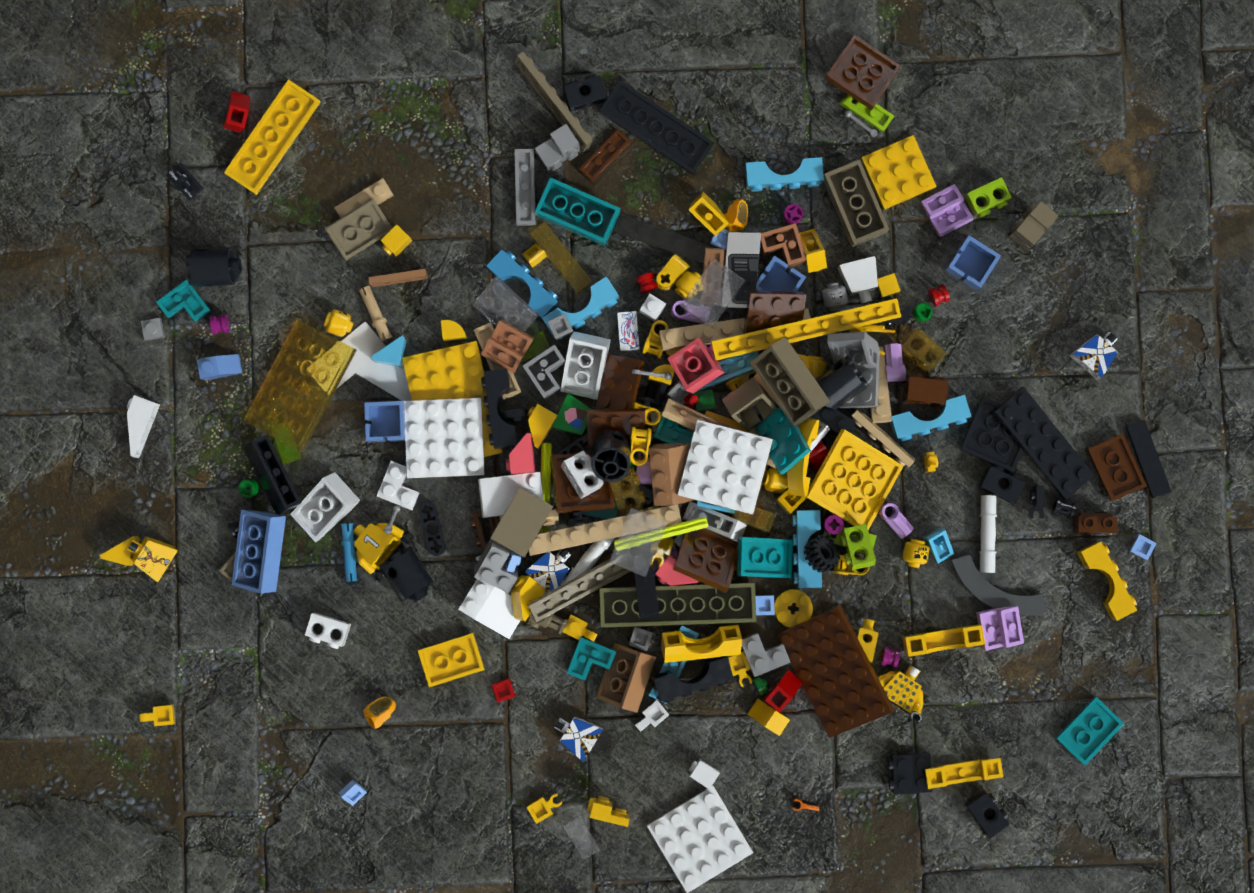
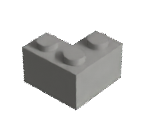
(558, 148)
(540, 370)
(492, 567)
(761, 659)

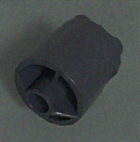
(213, 267)
(841, 382)
(611, 456)
(407, 575)

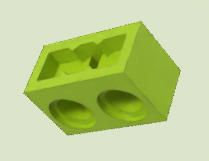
(986, 194)
(862, 546)

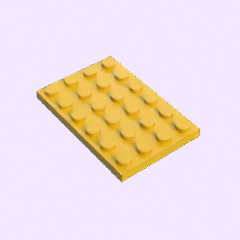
(450, 375)

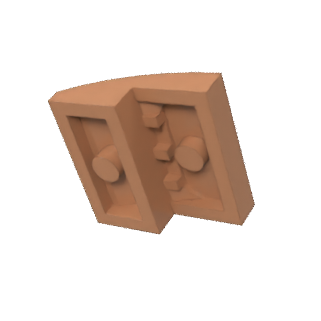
(507, 346)

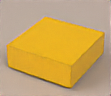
(888, 285)

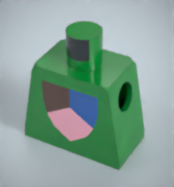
(572, 416)

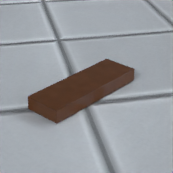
(604, 155)

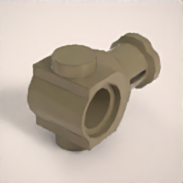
(548, 622)

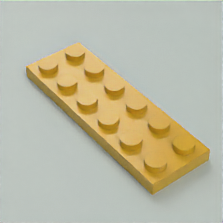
(272, 137)

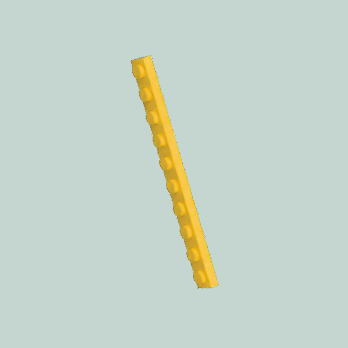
(806, 329)

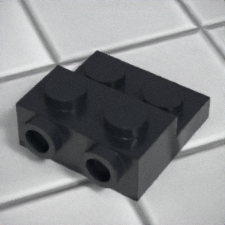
(909, 773)

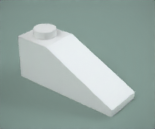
(140, 420)
(717, 522)

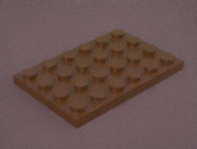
(835, 672)

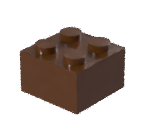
(925, 391)

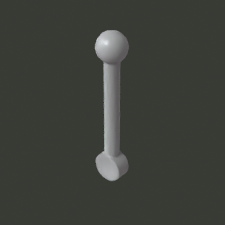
(873, 133)
(667, 376)
(388, 529)

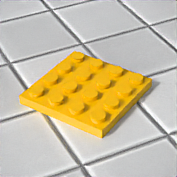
(854, 480)

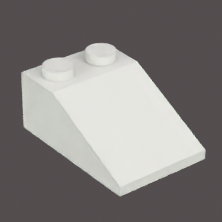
(585, 365)
(499, 491)
(325, 506)
(490, 607)

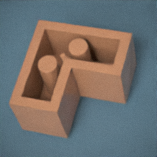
(785, 240)

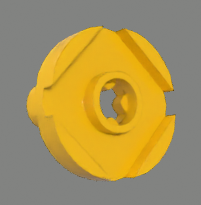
(786, 599)

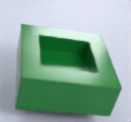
(706, 400)

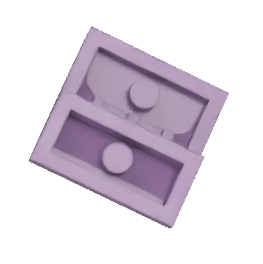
(947, 210)
(1001, 627)

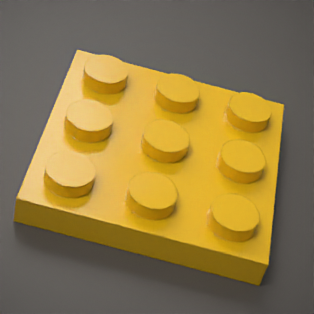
(898, 172)

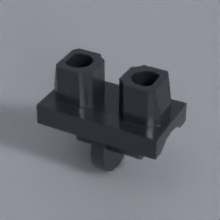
(185, 181)

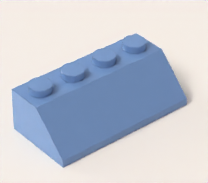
(258, 551)

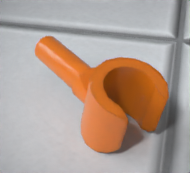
(805, 806)

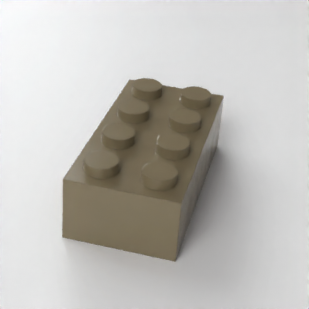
(855, 203)
(789, 381)

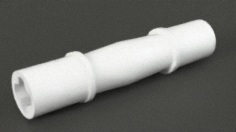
(988, 534)
(588, 559)

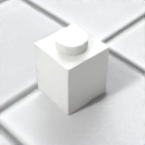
(652, 308)
(703, 773)

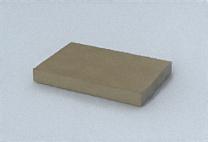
(358, 229)
(521, 522)

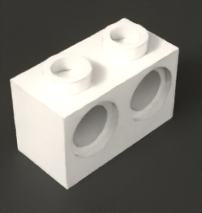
(577, 476)
(328, 625)

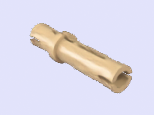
(375, 314)

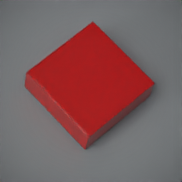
(503, 690)

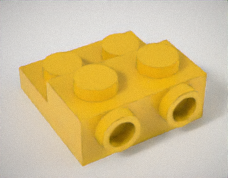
(601, 809)

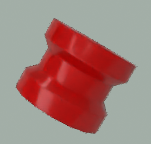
(646, 282)
(939, 295)

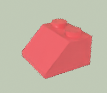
(695, 365)
(521, 458)

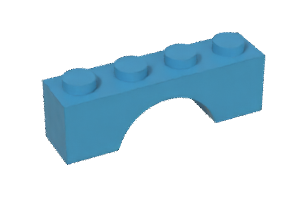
(506, 268)

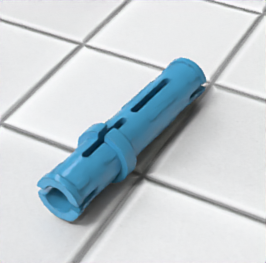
(349, 552)

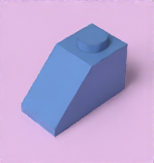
(219, 366)

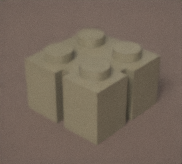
(1031, 228)
(742, 400)

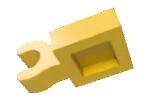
(577, 628)
(161, 715)

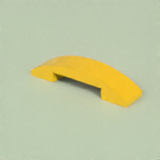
(797, 481)
(963, 772)

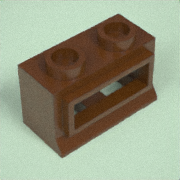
(1094, 523)
(476, 524)

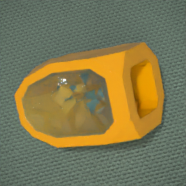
(737, 215)
(379, 711)

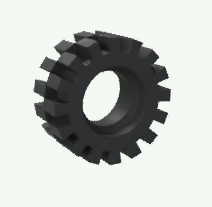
(814, 554)

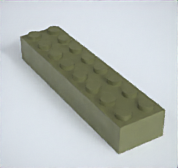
(680, 605)

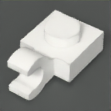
(653, 714)

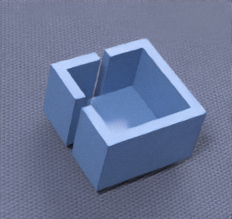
(973, 263)
(777, 279)
(387, 421)

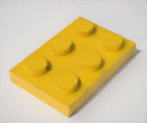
(451, 660)

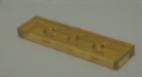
(561, 257)

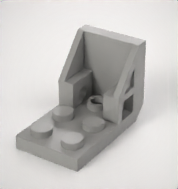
(865, 356)

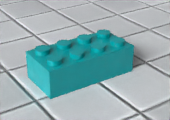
(577, 212)

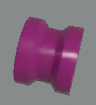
(794, 211)
(219, 324)
(829, 524)
(890, 657)

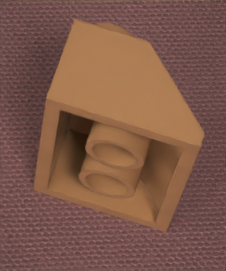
(667, 469)
(627, 678)

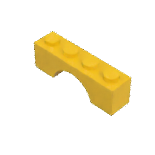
(1118, 602)
(943, 639)
(724, 642)

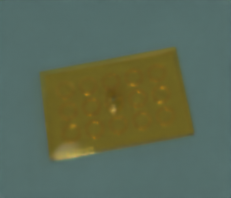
(299, 385)

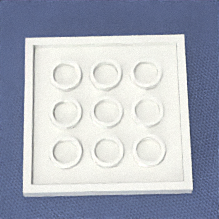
(444, 438)
(725, 467)
(699, 839)

